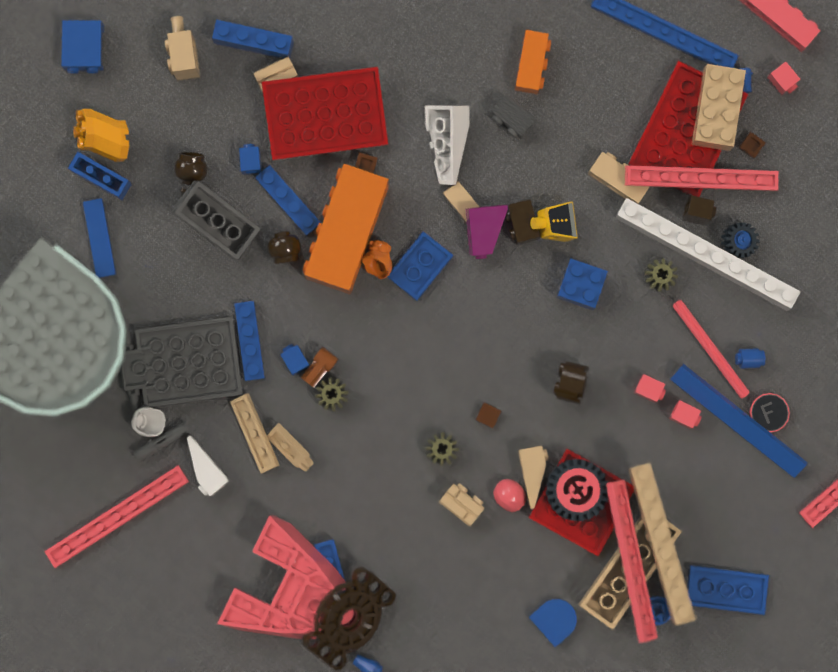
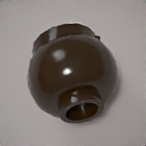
(190, 167)
(284, 247)

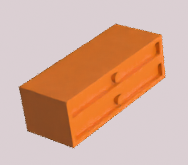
(346, 228)

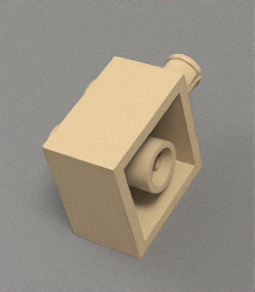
(182, 51)

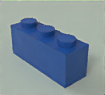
(99, 176)

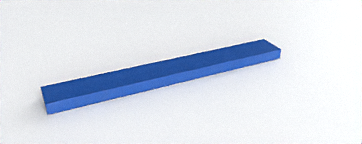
(666, 32)
(739, 421)

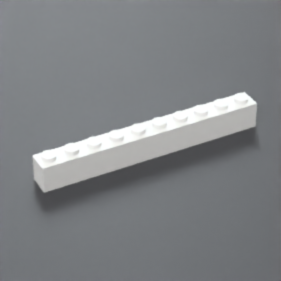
(707, 255)

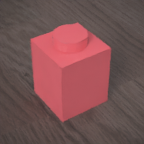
(784, 78)
(650, 388)
(685, 415)

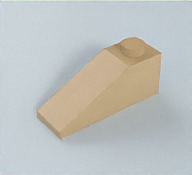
(533, 468)

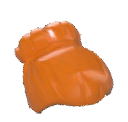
(377, 259)

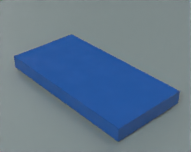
(727, 589)

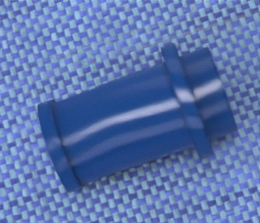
(747, 82)

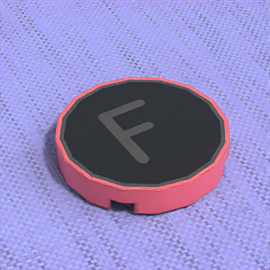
(770, 411)

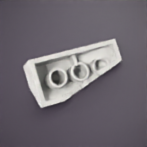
(448, 133)

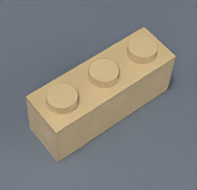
(612, 175)

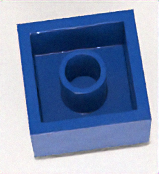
(582, 284)

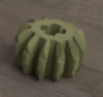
(663, 269)
(330, 387)
(435, 447)

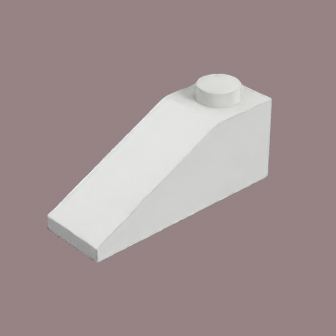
(207, 472)

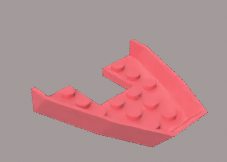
(301, 590)

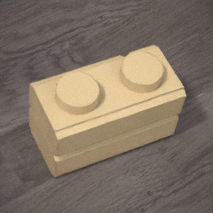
(279, 70)
(462, 504)

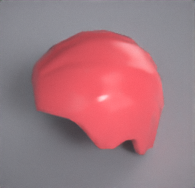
(509, 495)

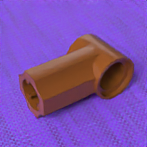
(321, 364)

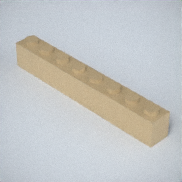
(661, 544)

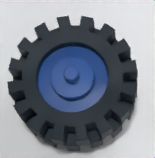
(740, 240)

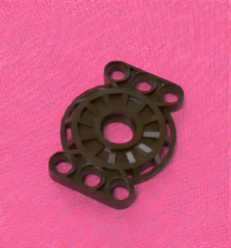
(334, 606)

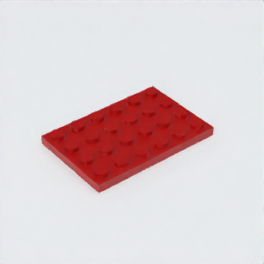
(324, 113)
(671, 127)

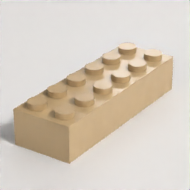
(609, 594)

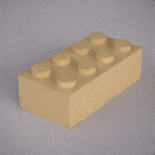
(718, 107)

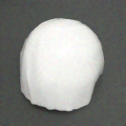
(148, 421)

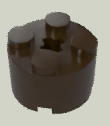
(572, 382)

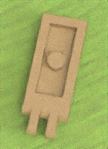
(290, 447)

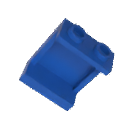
(82, 46)

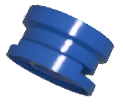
(659, 610)

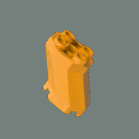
(101, 135)

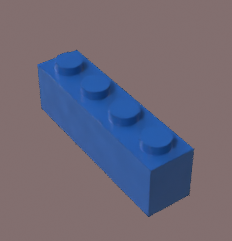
(252, 39)

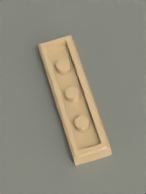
(254, 433)

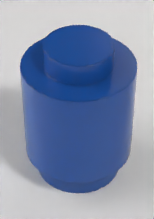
(750, 358)

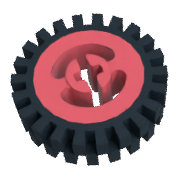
(561, 502)

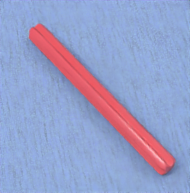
(711, 349)

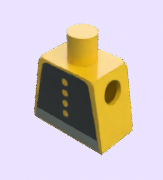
(556, 222)

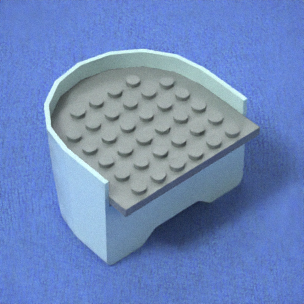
(57, 334)

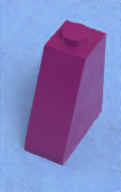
(484, 228)

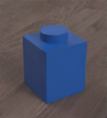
(250, 159)
(294, 359)

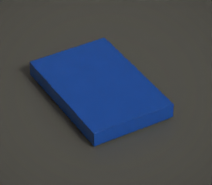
(420, 266)

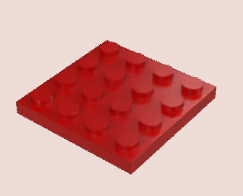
(588, 534)

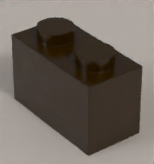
(699, 210)
(520, 216)

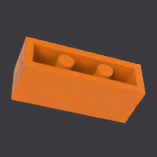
(532, 62)

